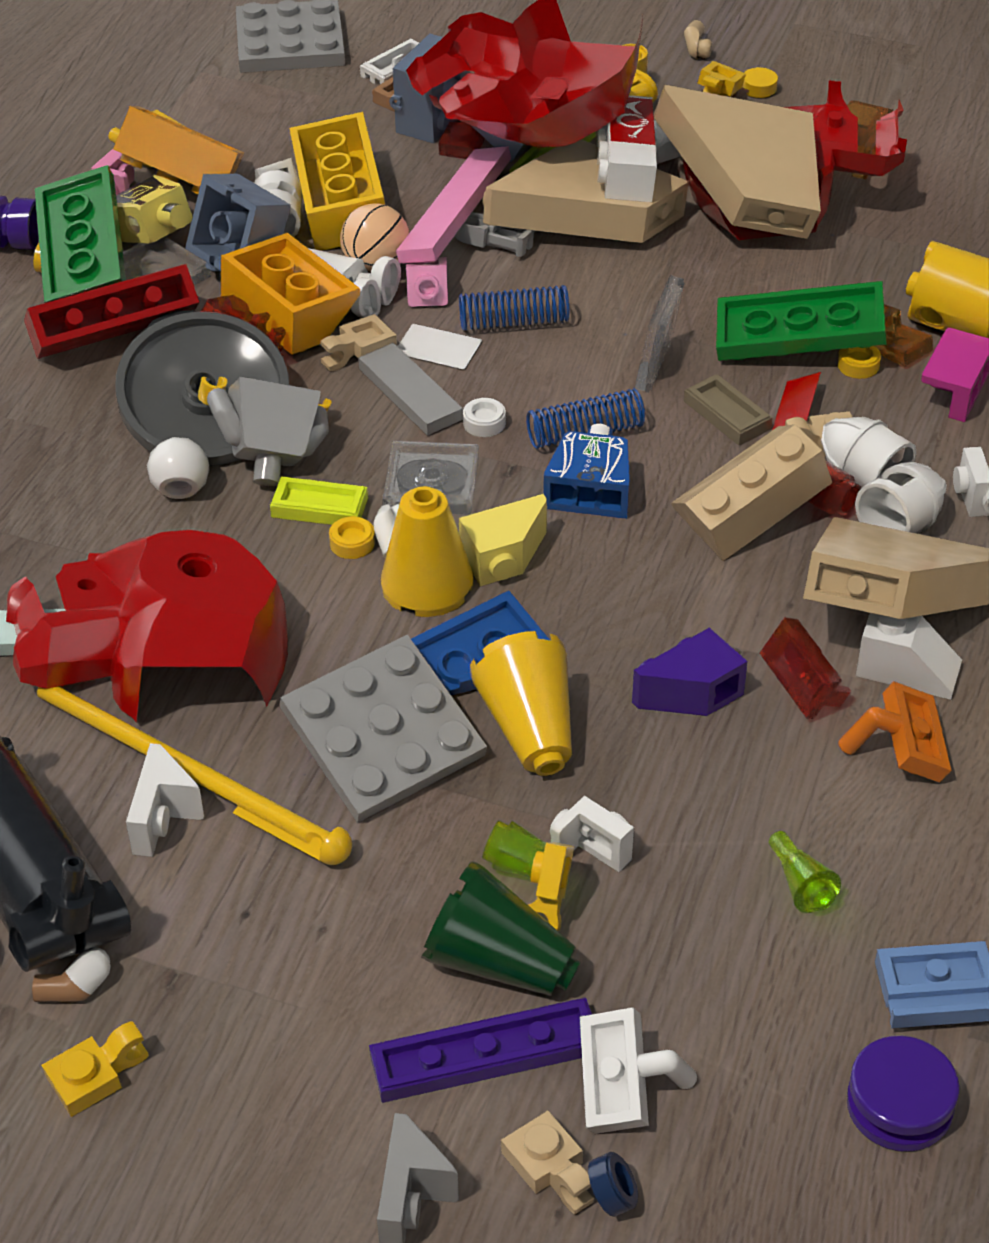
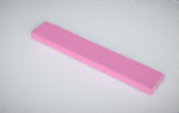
(453, 206)

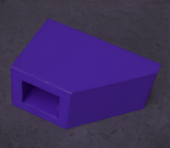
(691, 677)

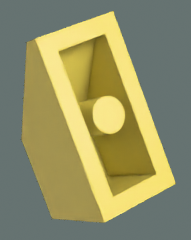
(503, 538)

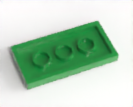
(79, 234)
(801, 321)

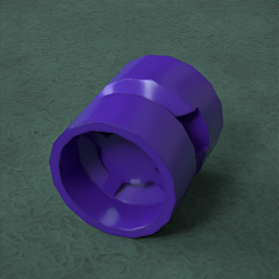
(18, 223)

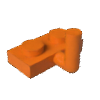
(914, 729)

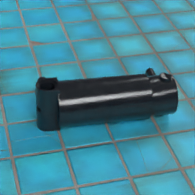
(47, 885)

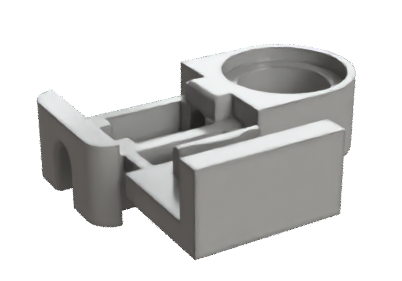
(481, 234)

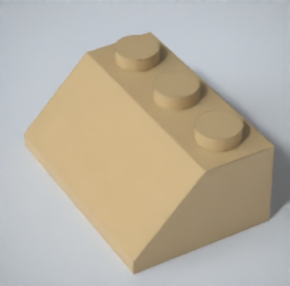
(755, 490)

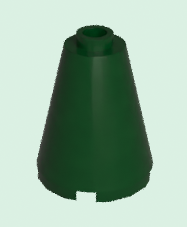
(499, 937)

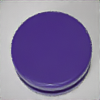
(902, 1093)

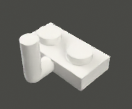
(617, 1070)

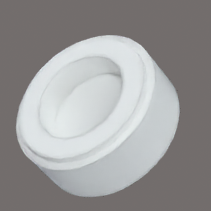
(484, 417)

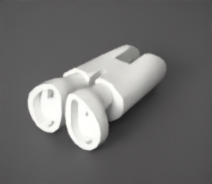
(375, 287)

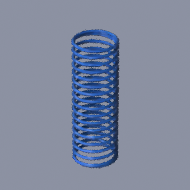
(562, 312)
(538, 423)

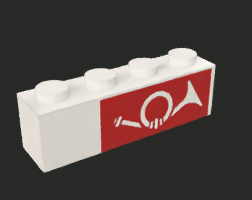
(629, 153)

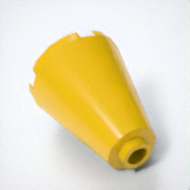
(426, 557)
(529, 697)

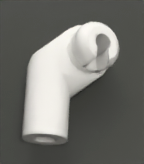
(384, 526)

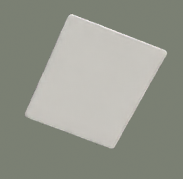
(439, 346)

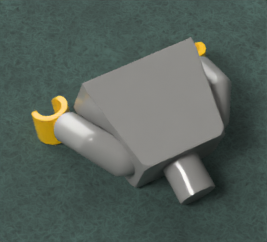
(267, 422)

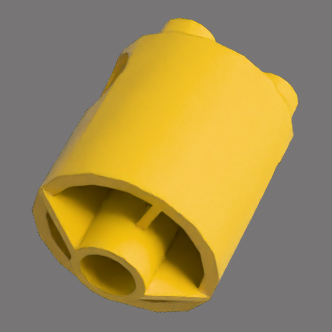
(951, 290)

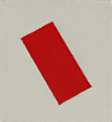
(797, 399)

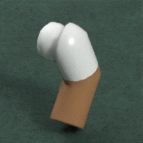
(76, 982)

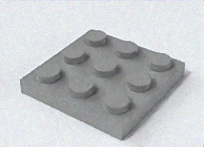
(289, 35)
(382, 727)

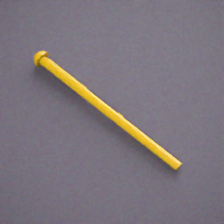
(295, 830)

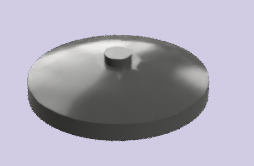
(164, 370)

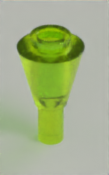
(809, 881)

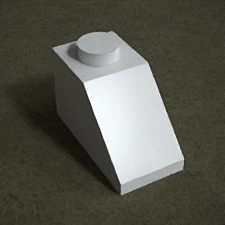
(908, 654)

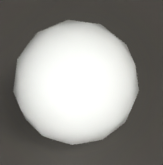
(177, 465)

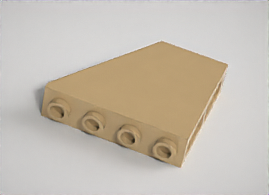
(748, 157)
(563, 196)
(895, 571)

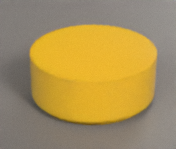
(760, 82)
(859, 362)
(351, 537)

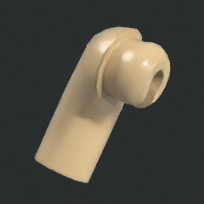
(696, 46)

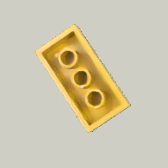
(335, 174)

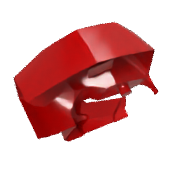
(527, 77)
(835, 151)
(153, 604)

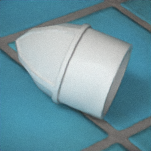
(863, 447)
(902, 498)

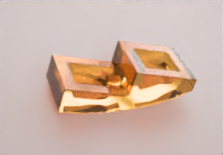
(903, 342)

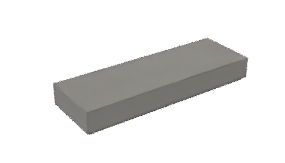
(410, 389)

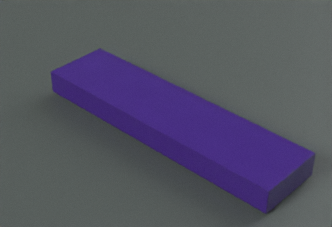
(478, 1050)

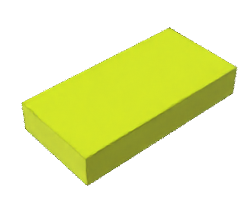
(317, 500)

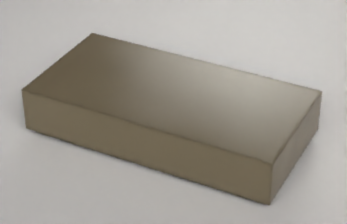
(728, 409)

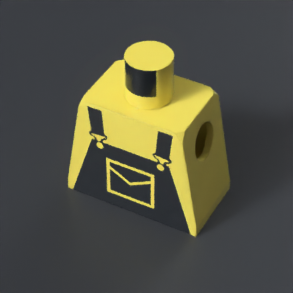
(157, 210)

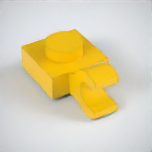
(721, 79)
(551, 873)
(89, 1072)

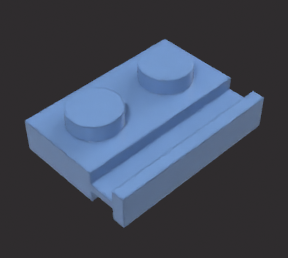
(935, 983)

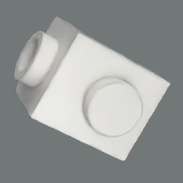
(972, 481)
(595, 831)

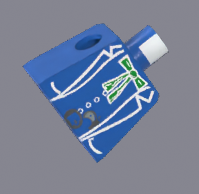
(589, 474)

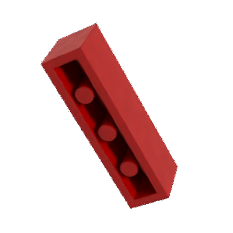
(109, 310)

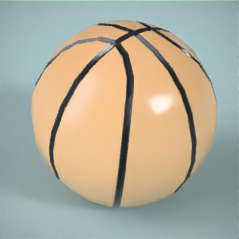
(373, 233)

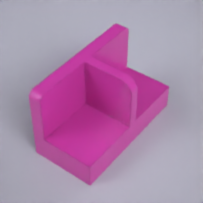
(959, 367)

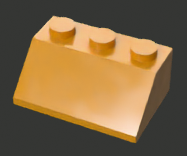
(173, 148)
(290, 285)

